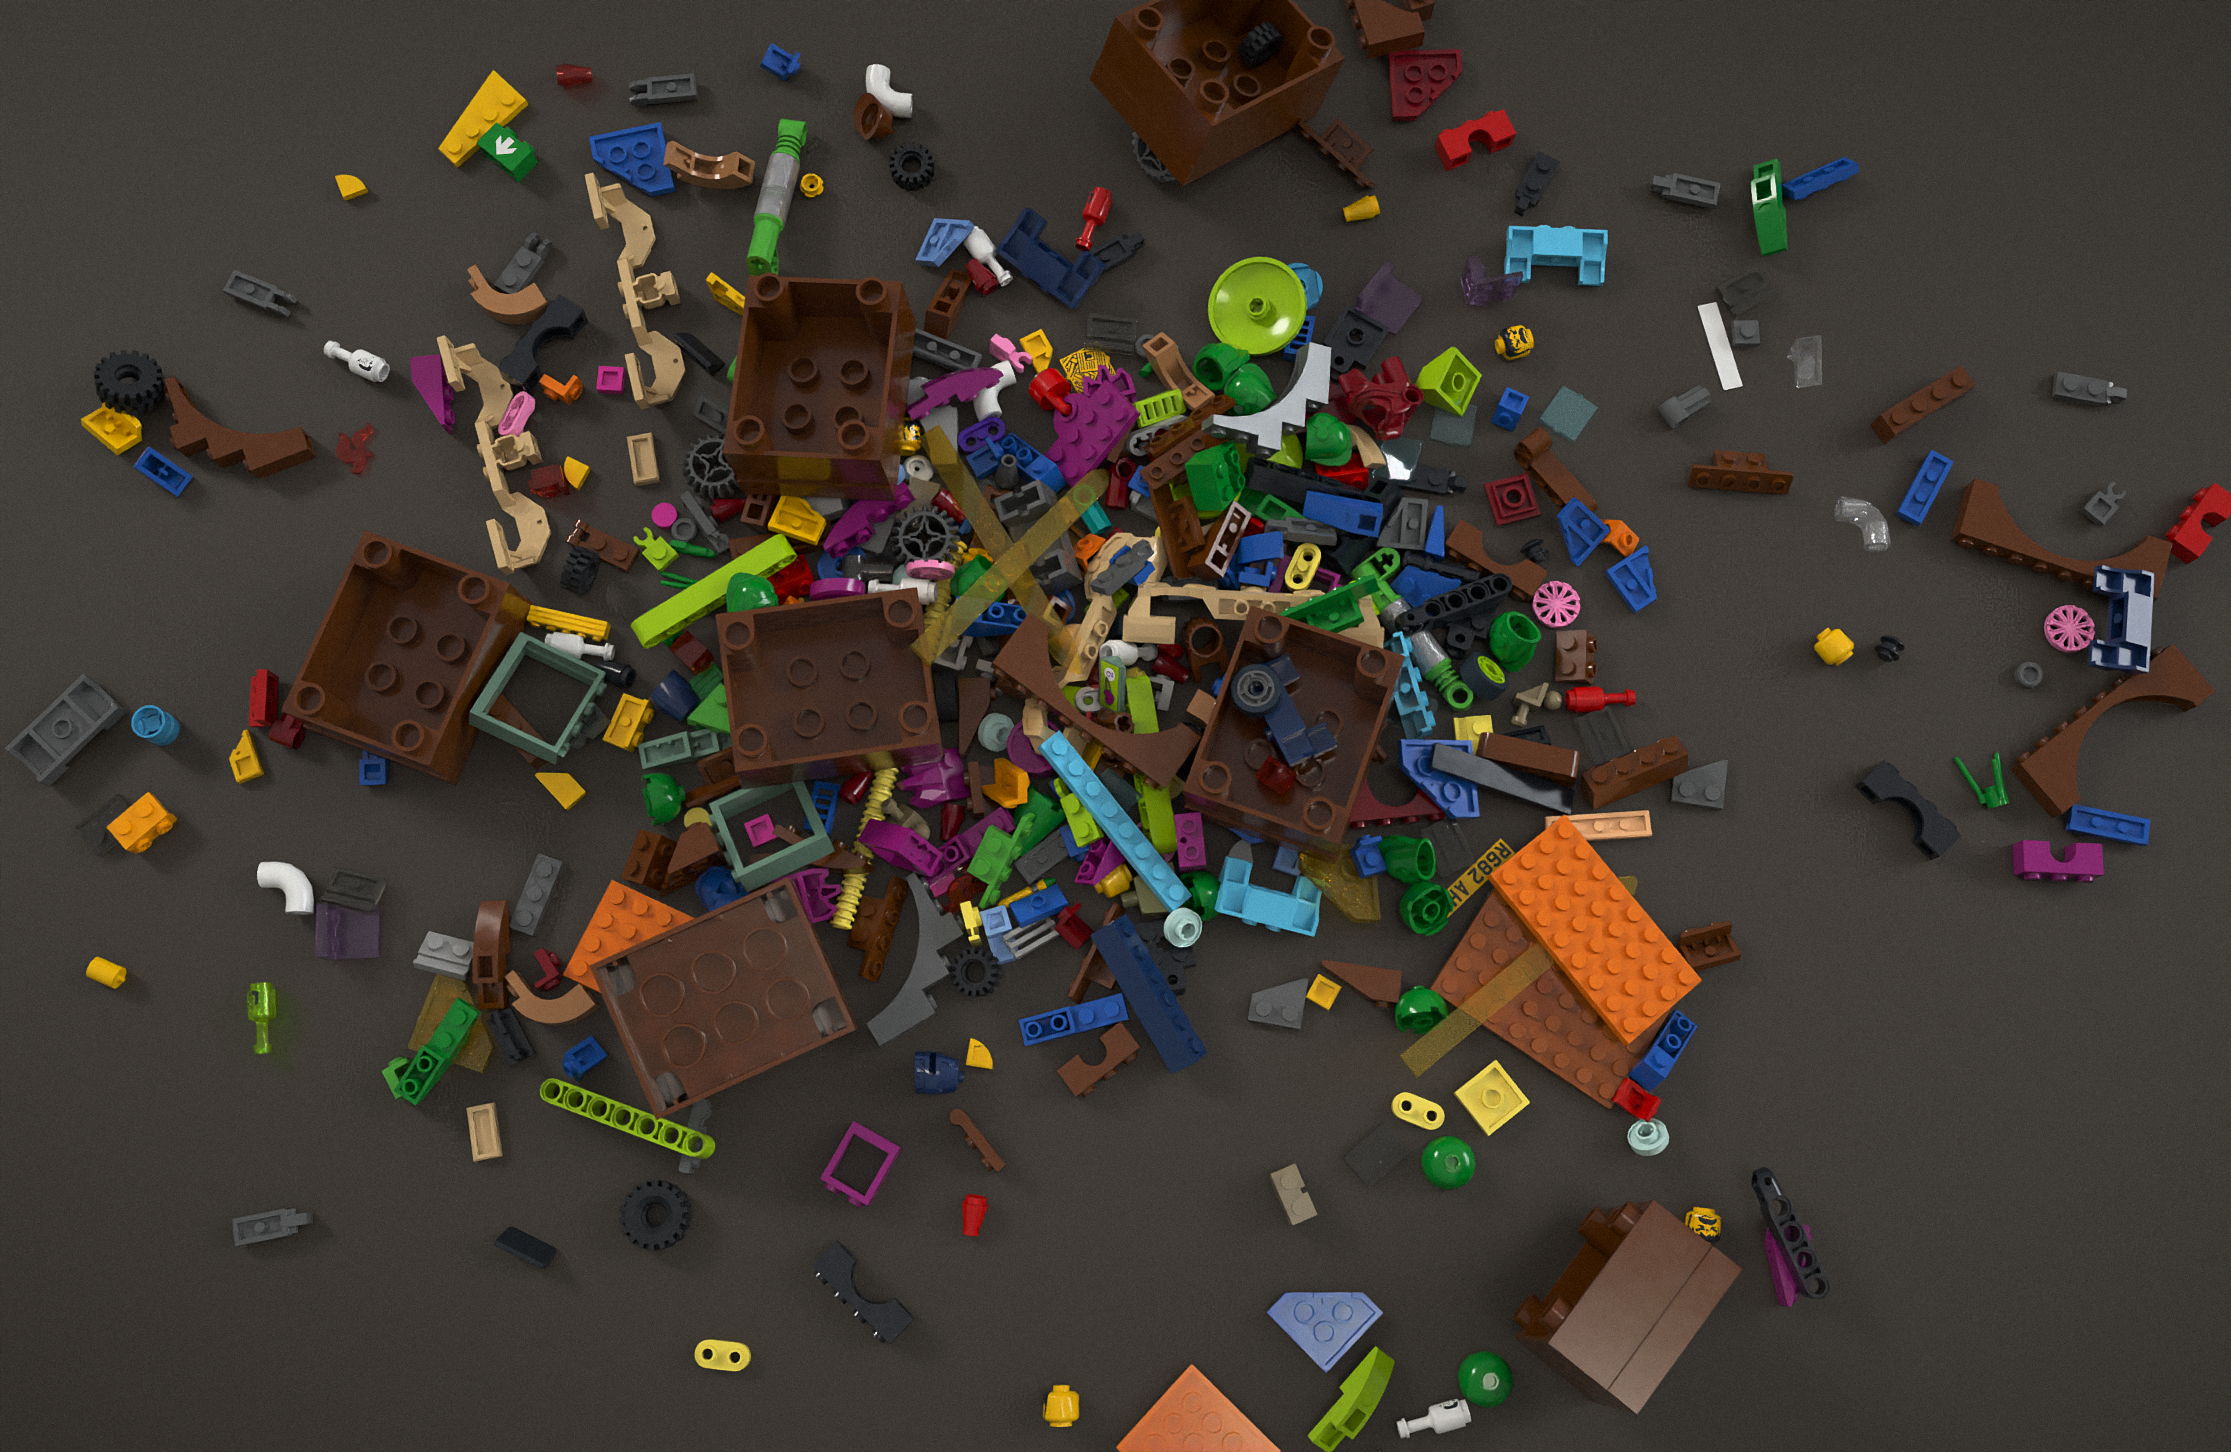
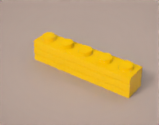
(568, 623)

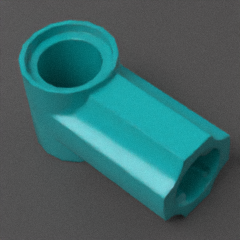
(1096, 519)

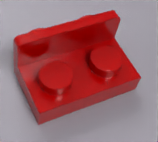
(1351, 474)
(792, 580)
(263, 699)

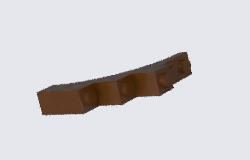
(259, 452)

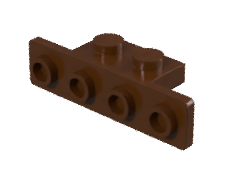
(1344, 145)
(1184, 429)
(1171, 465)
(1740, 473)
(1179, 529)
(719, 775)
(876, 926)
(1094, 966)

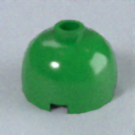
(662, 797)
(1204, 892)
(1425, 907)
(1420, 1010)
(1448, 1162)
(1485, 1379)

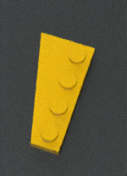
(493, 103)

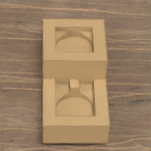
(1367, 448)

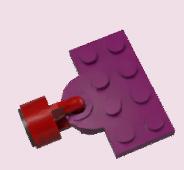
(1084, 424)

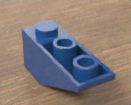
(1032, 464)
(1344, 513)
(996, 620)
(1663, 1051)

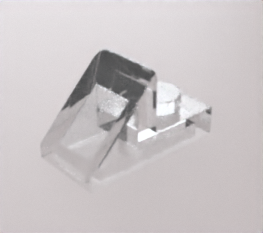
(1807, 359)

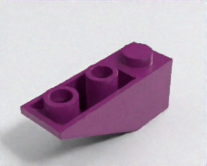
(432, 383)
(1099, 861)
(1783, 1281)

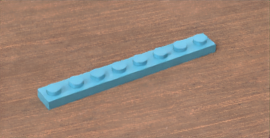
(1114, 821)

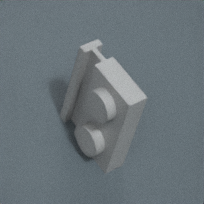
(445, 956)

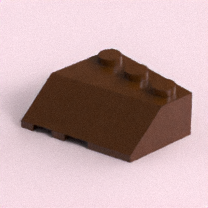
(693, 856)

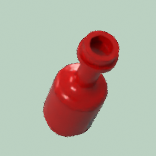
(1094, 215)
(1593, 699)

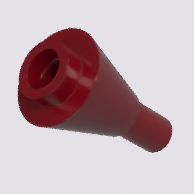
(726, 508)

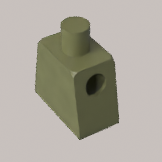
(1145, 898)

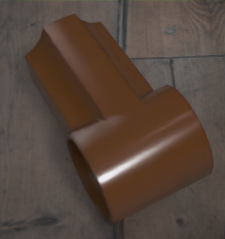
(1115, 721)

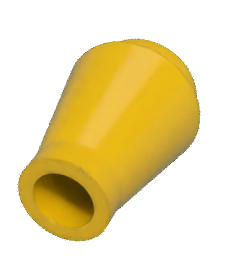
(1362, 209)

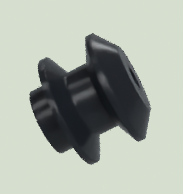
(1535, 551)
(1889, 649)

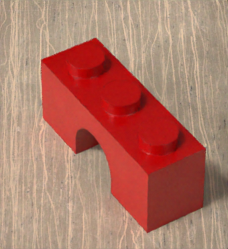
(1492, 130)
(2188, 536)

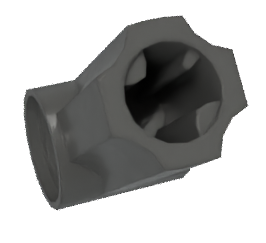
(1679, 409)

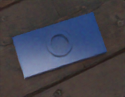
(1038, 905)

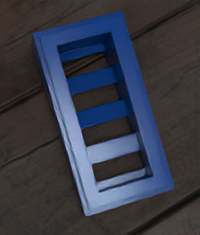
(1290, 353)
(1435, 537)
(830, 808)

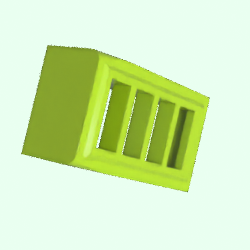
(1172, 402)

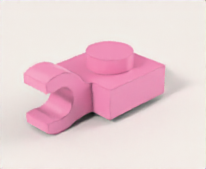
(1005, 350)

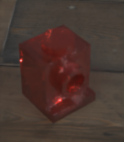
(548, 481)
(1280, 780)

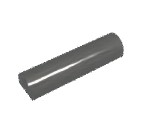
(944, 352)

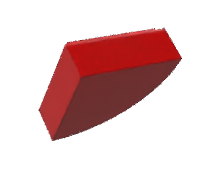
(1172, 649)

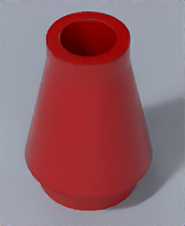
(974, 1211)

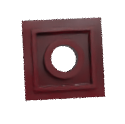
(1507, 512)

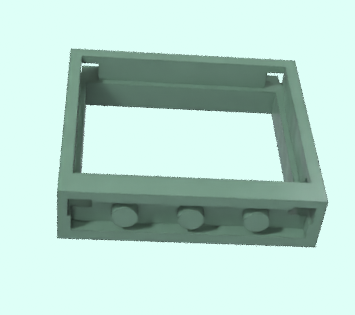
(556, 659)
(782, 861)

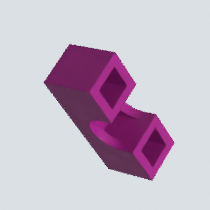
(2035, 861)

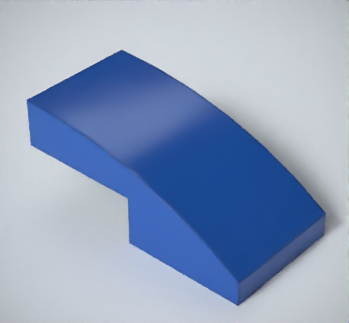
(1260, 548)
(373, 770)

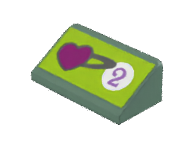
(1112, 683)

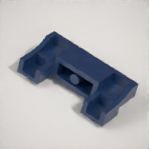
(1044, 264)

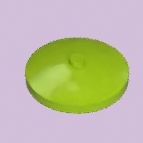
(1257, 306)

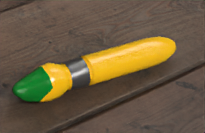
(1041, 884)

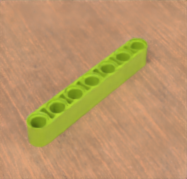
(710, 591)
(1156, 805)
(615, 1118)

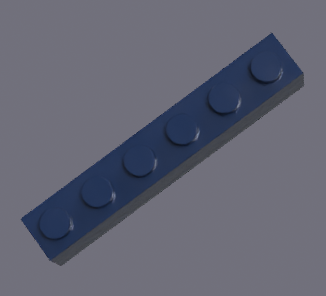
(1148, 994)

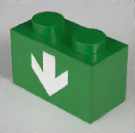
(507, 151)

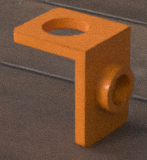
(1620, 537)
(1086, 548)

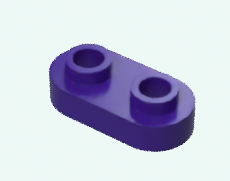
(979, 432)

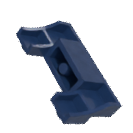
(2128, 620)
(1285, 724)

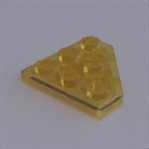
(1343, 885)
(442, 994)

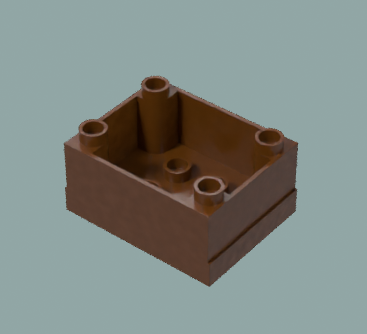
(1192, 96)
(820, 387)
(406, 656)
(1338, 684)
(828, 688)
(723, 997)
(1626, 1303)

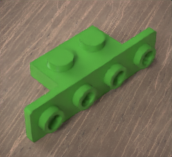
(995, 856)

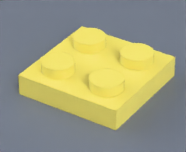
(1491, 1097)

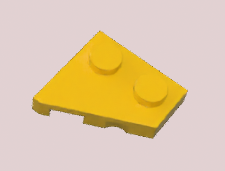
(725, 294)
(797, 520)

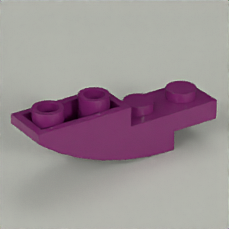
(961, 383)
(857, 523)
(963, 847)

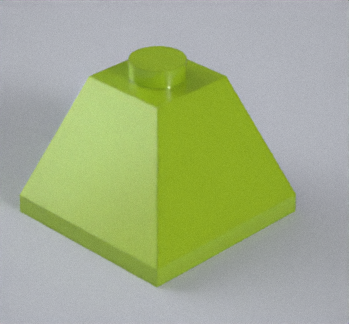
(1447, 380)

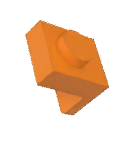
(556, 390)

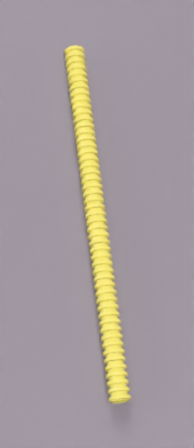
(884, 778)

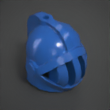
(718, 888)

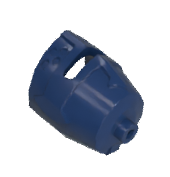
(675, 697)
(936, 1073)

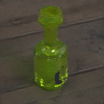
(261, 1009)

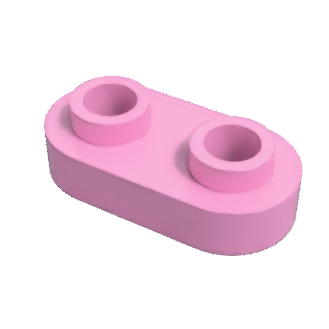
(517, 414)

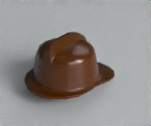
(872, 118)

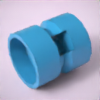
(155, 725)

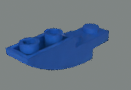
(1074, 1019)

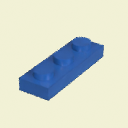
(1820, 178)
(1924, 488)
(2108, 825)

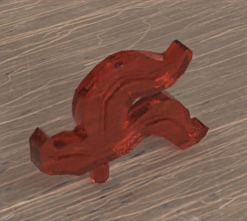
(357, 456)
(955, 892)

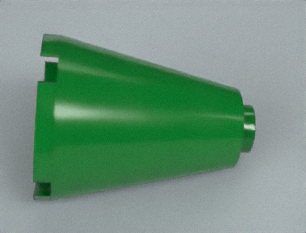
(1047, 816)

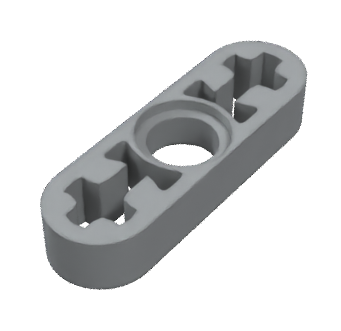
(1148, 433)

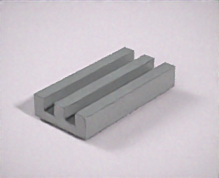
(1050, 924)

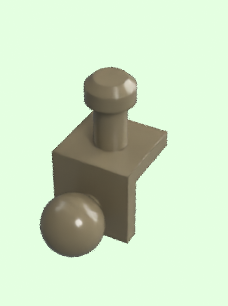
(1531, 701)
(906, 817)

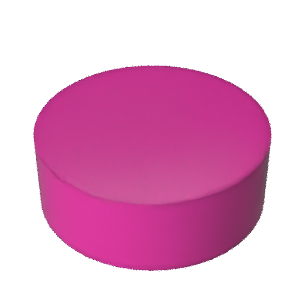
(664, 515)

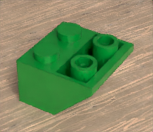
(1215, 477)

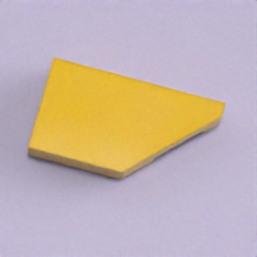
(1039, 349)
(245, 759)
(562, 787)

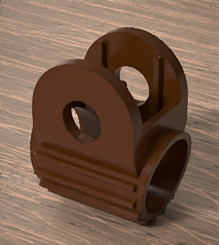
(1205, 654)

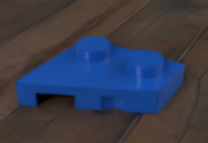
(1580, 530)
(1634, 580)
(1419, 585)

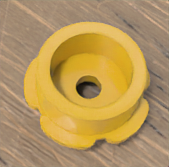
(811, 179)

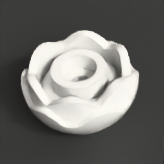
(920, 462)

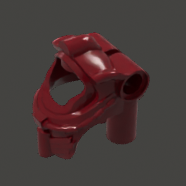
(1389, 392)

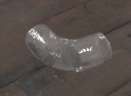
(1868, 518)

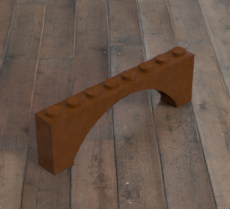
(1384, 27)
(1988, 527)
(1028, 666)
(2052, 767)

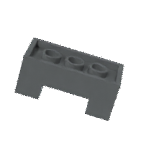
(1057, 566)

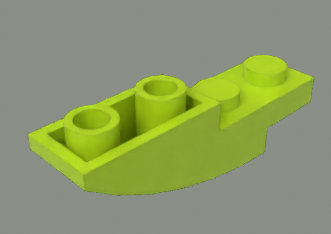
(1360, 1397)

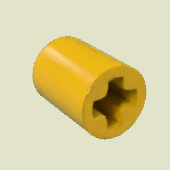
(106, 972)

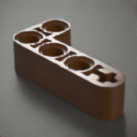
(1548, 472)
(1530, 757)

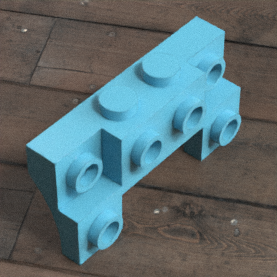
(1557, 248)
(1408, 697)
(1271, 907)

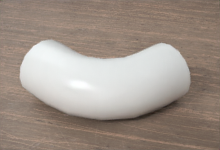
(878, 84)
(986, 402)
(293, 883)

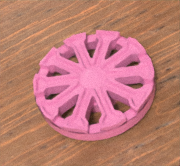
(930, 570)
(1555, 604)
(2069, 628)

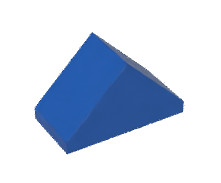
(162, 471)

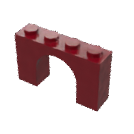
(1373, 812)

